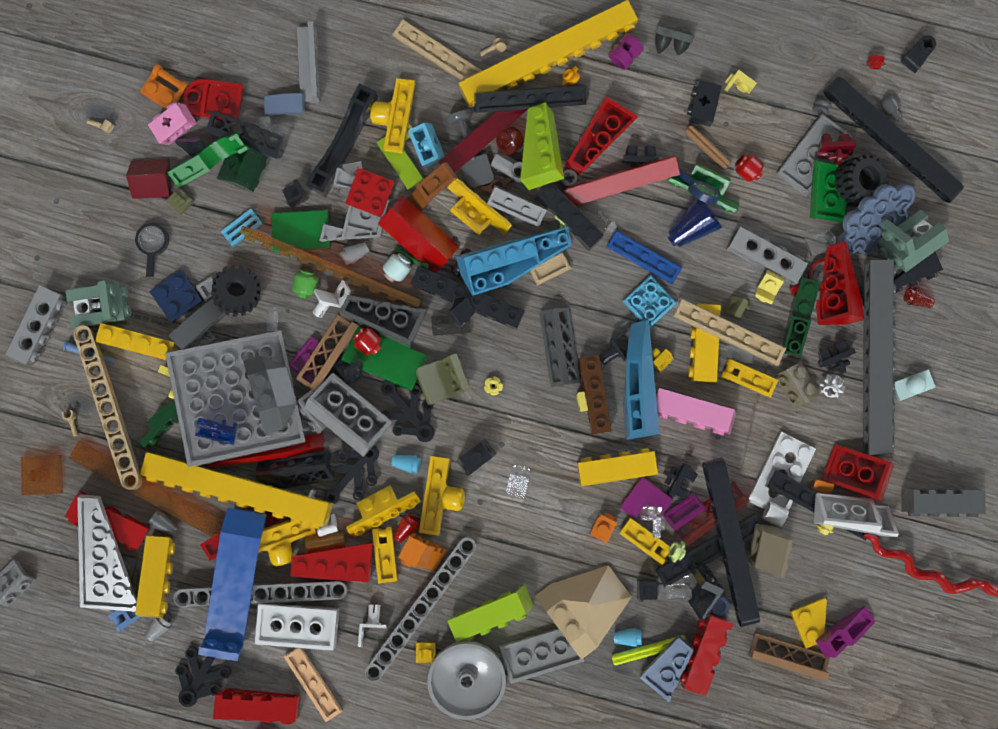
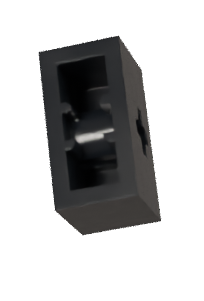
(710, 95)

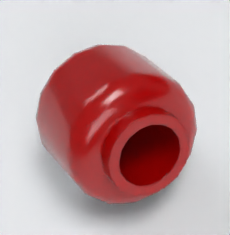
(749, 167)
(367, 341)

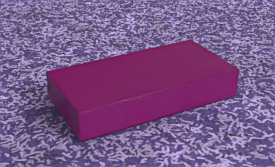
(684, 512)

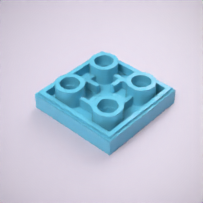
(649, 301)

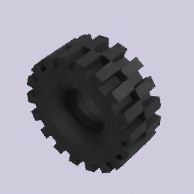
(231, 303)

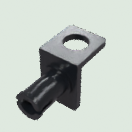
(614, 351)

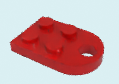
(214, 95)

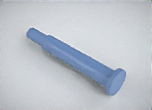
(73, 347)

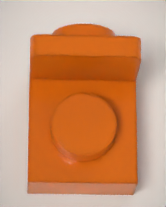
(603, 527)

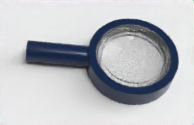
(700, 189)

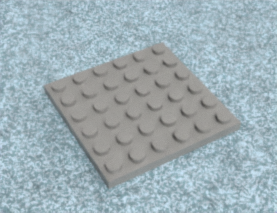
(215, 386)

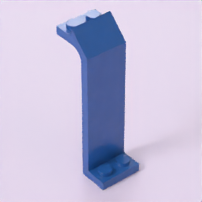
(233, 584)

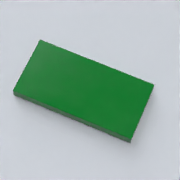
(391, 362)

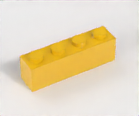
(135, 341)
(704, 351)
(617, 468)
(154, 577)

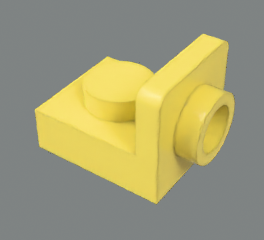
(743, 82)
(769, 286)

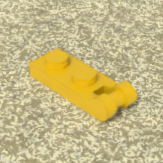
(750, 378)
(644, 540)
(385, 555)

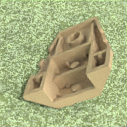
(585, 607)

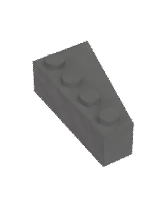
(386, 319)
(943, 501)

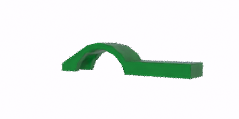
(206, 159)

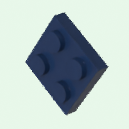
(176, 296)

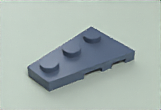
(667, 667)

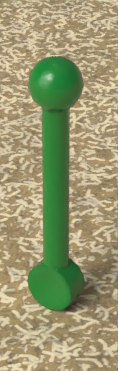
(399, 250)

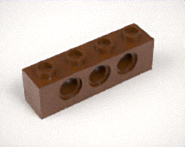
(595, 394)

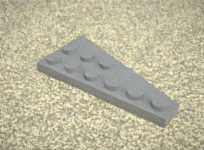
(101, 567)

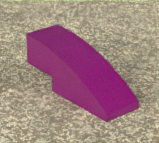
(845, 632)

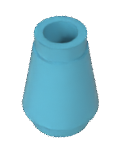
(408, 463)
(628, 637)

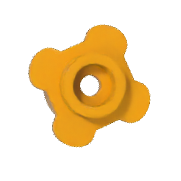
(570, 76)

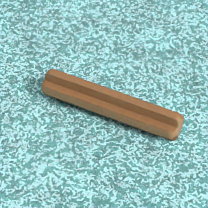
(710, 149)

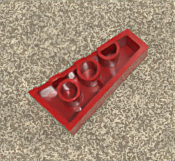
(603, 129)
(125, 529)
(341, 563)

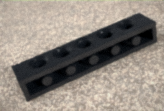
(482, 303)

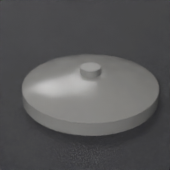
(466, 680)

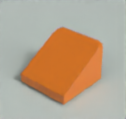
(822, 487)

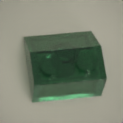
(243, 169)

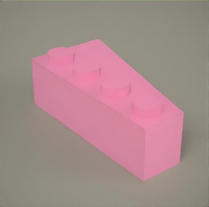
(695, 411)

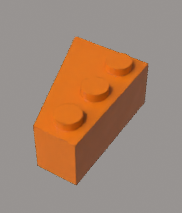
(421, 553)

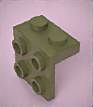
(442, 379)

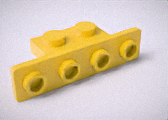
(475, 211)
(379, 508)

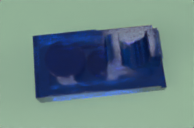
(215, 431)

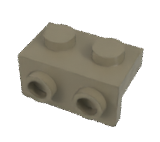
(797, 385)

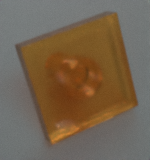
(41, 475)

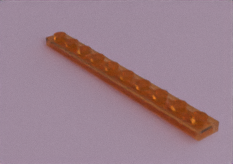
(322, 264)
(149, 491)

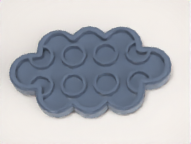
(863, 225)

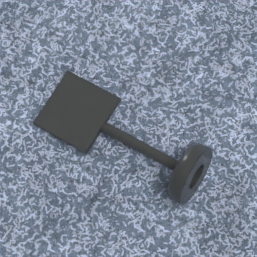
(478, 169)

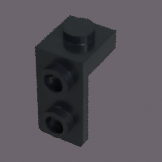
(348, 372)

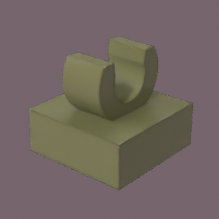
(180, 201)
(736, 307)

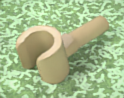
(497, 44)
(105, 126)
(71, 421)

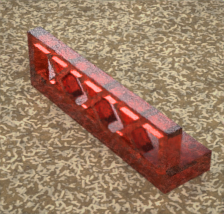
(709, 522)

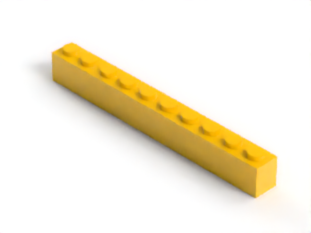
(551, 52)
(236, 489)

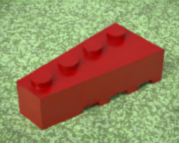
(706, 653)
(256, 706)

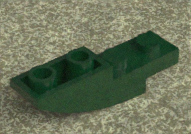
(799, 316)
(160, 423)

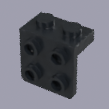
(706, 592)

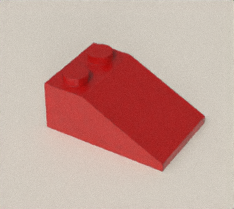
(858, 472)

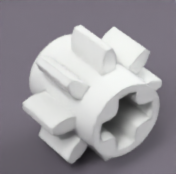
(832, 385)

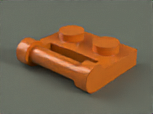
(158, 92)

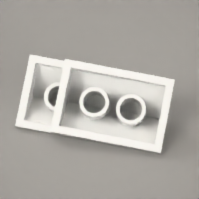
(854, 514)

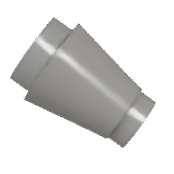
(353, 253)
(159, 627)

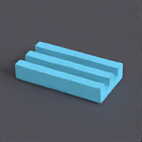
(225, 231)

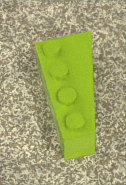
(541, 149)
(491, 614)

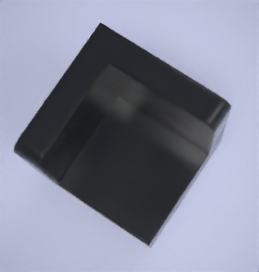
(294, 194)
(647, 589)

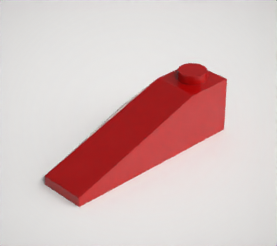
(840, 295)

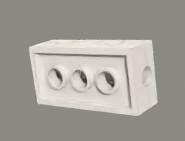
(288, 636)

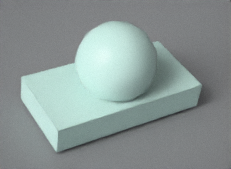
(913, 385)

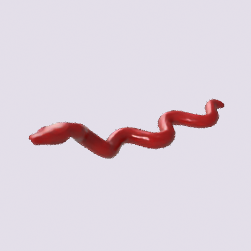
(940, 578)

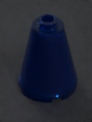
(693, 224)

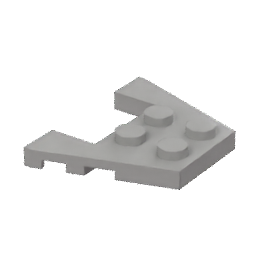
(357, 223)

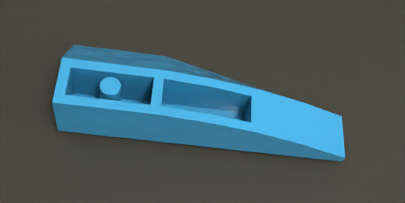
(509, 260)
(639, 386)

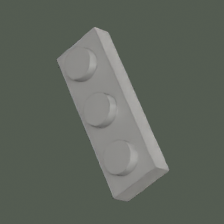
(516, 206)

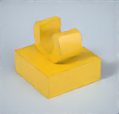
(662, 359)
(425, 652)

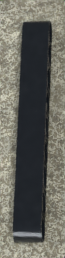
(893, 140)
(731, 542)

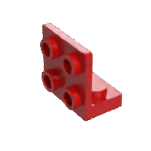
(369, 192)

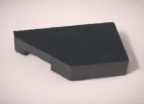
(190, 145)

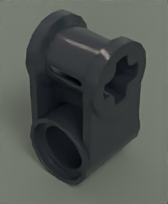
(918, 54)

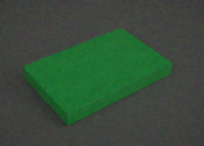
(824, 198)
(300, 229)

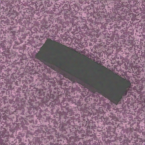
(198, 323)

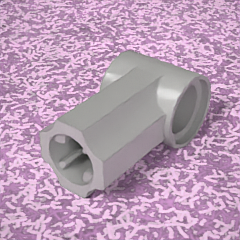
(507, 165)

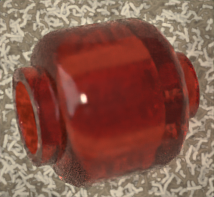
(510, 140)

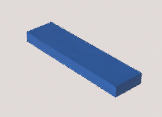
(644, 257)

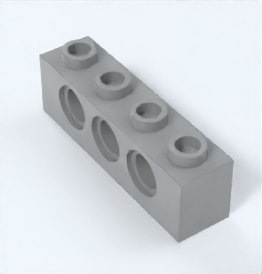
(739, 247)
(18, 347)

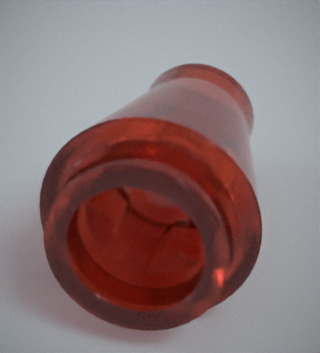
(916, 297)

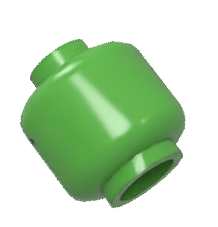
(305, 283)

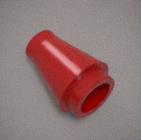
(406, 527)

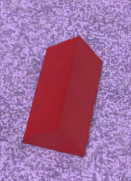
(418, 234)

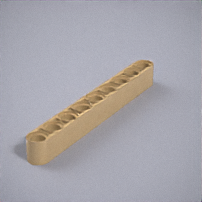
(101, 400)

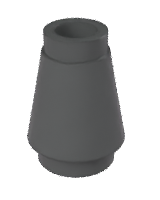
(163, 523)

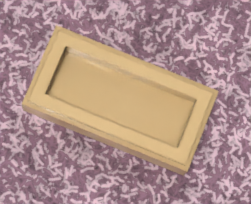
(551, 268)

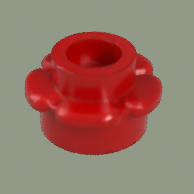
(875, 62)

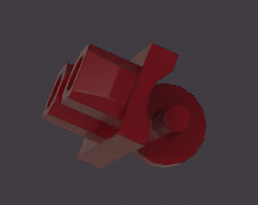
(836, 150)

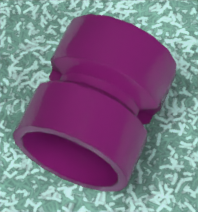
(623, 54)

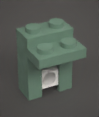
(911, 240)
(112, 304)

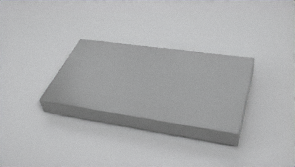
(799, 166)
(537, 655)

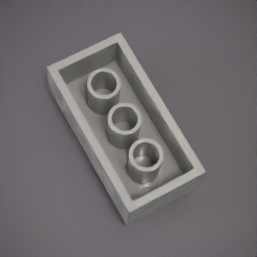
(347, 414)

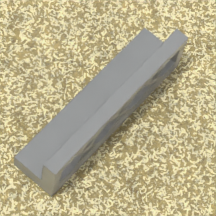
(308, 63)

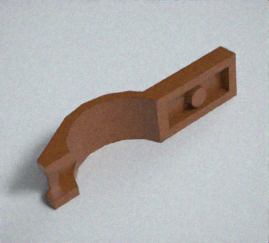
(432, 186)

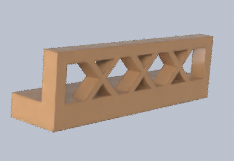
(325, 368)
(789, 664)

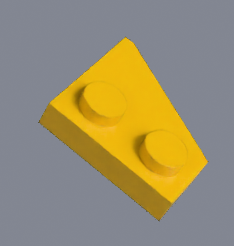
(810, 621)

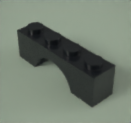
(570, 215)

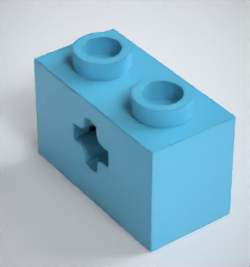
(426, 144)

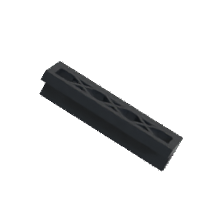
(262, 147)
(292, 467)

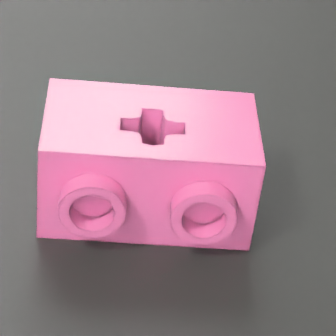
(172, 123)

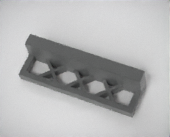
(556, 347)

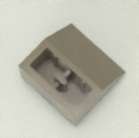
(770, 549)

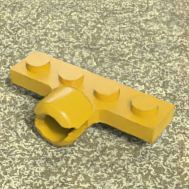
(395, 115)
(438, 496)
(278, 540)

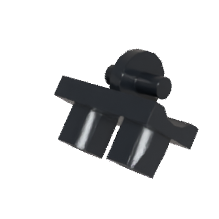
(631, 155)
(843, 351)
(684, 473)

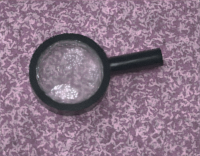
(152, 241)

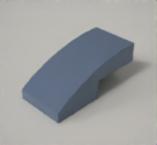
(284, 104)

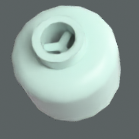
(396, 267)

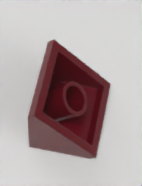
(149, 179)

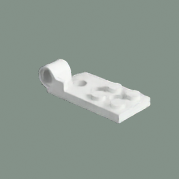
(778, 508)

